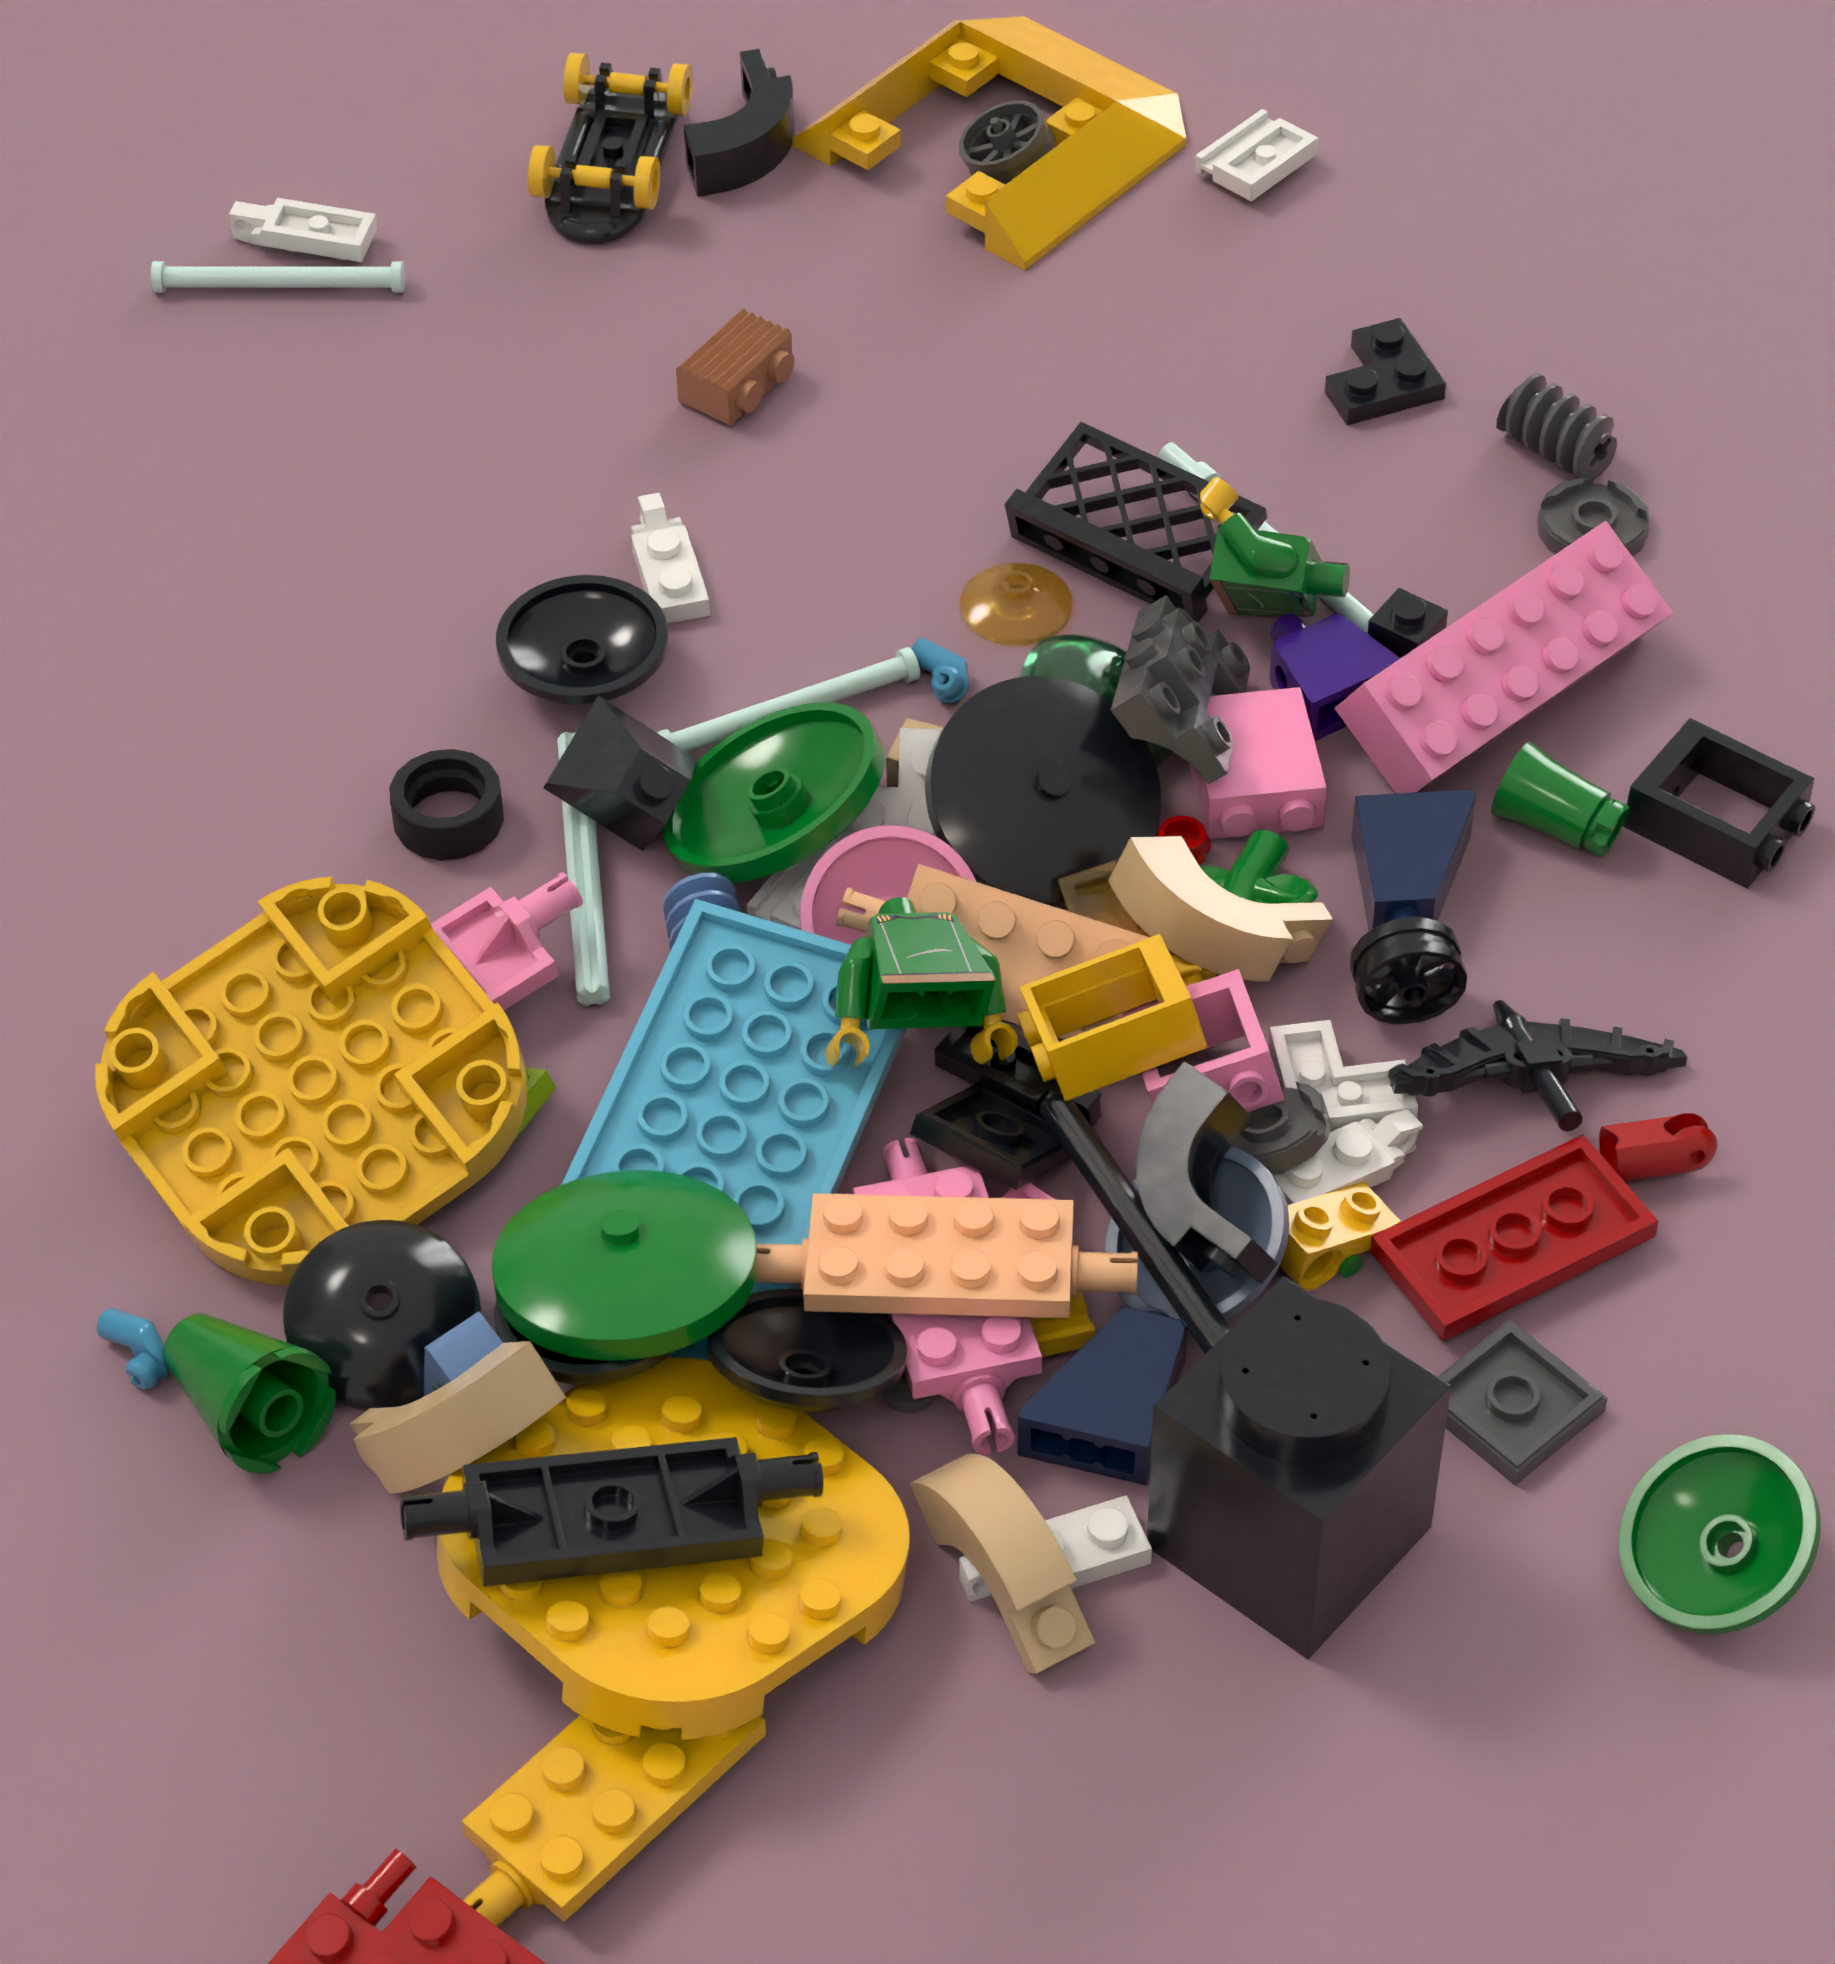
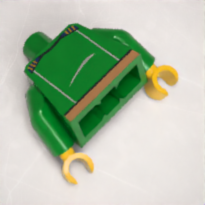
(1265, 569)
(919, 975)

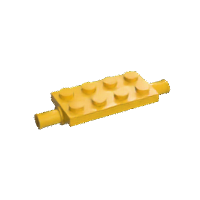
(589, 1811)

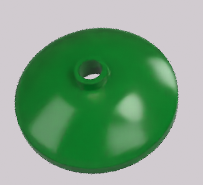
(1698, 1507)

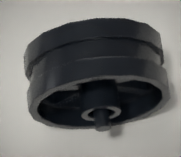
(1401, 973)

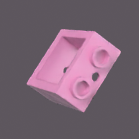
(1225, 1015)

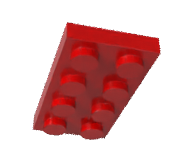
(1513, 1237)

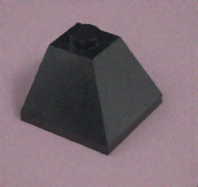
(622, 774)

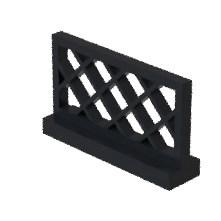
(1102, 549)

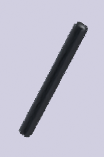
(1128, 1213)

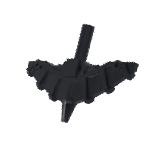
(1532, 1059)

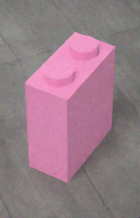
(1272, 771)

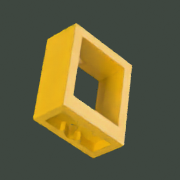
(1097, 992)

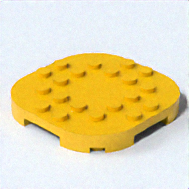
(311, 1077)
(708, 1637)

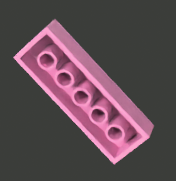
(1503, 660)

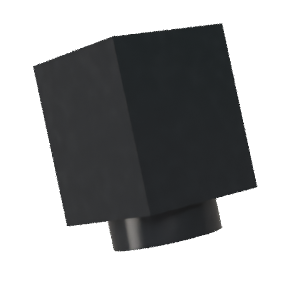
(1296, 1465)

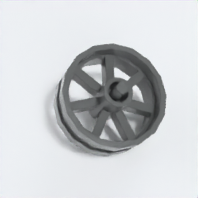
(1006, 139)

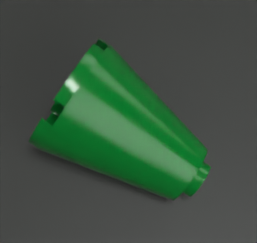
(251, 1390)

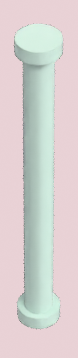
(277, 277)
(902, 666)

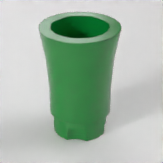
(1558, 802)

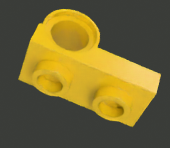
(1331, 1229)

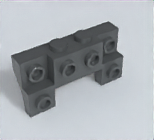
(1169, 686)

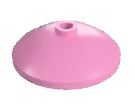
(875, 863)

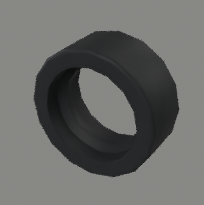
(444, 772)

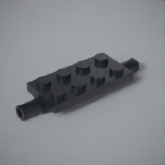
(612, 1509)

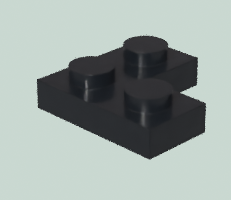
(1393, 376)

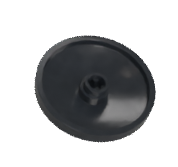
(1039, 785)

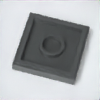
(1517, 1401)

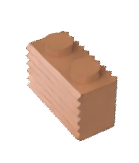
(736, 367)

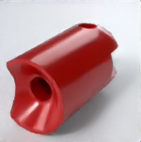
(1658, 1146)

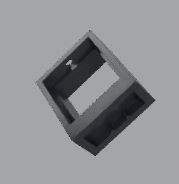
(1702, 837)

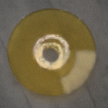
(1016, 603)

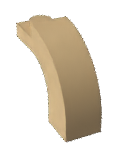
(1204, 922)
(459, 1420)
(1013, 1549)

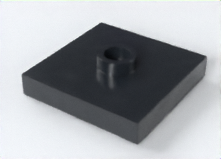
(992, 1135)

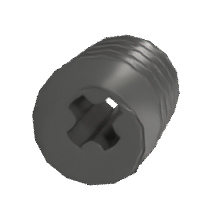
(1558, 427)

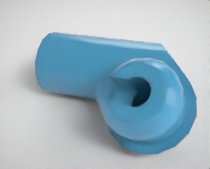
(948, 670)
(142, 1340)

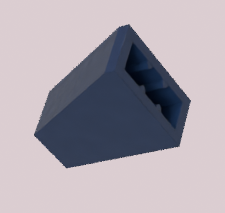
(1409, 851)
(1102, 1399)

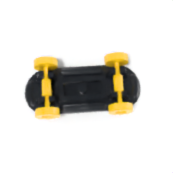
(611, 149)

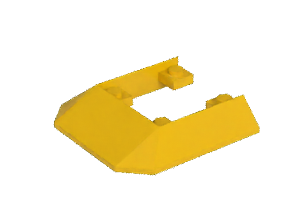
(1106, 134)

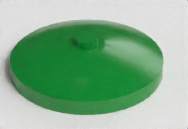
(776, 792)
(624, 1265)

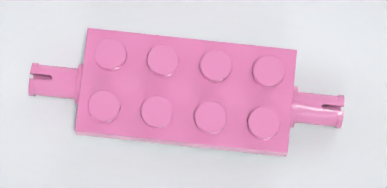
(501, 941)
(959, 1355)

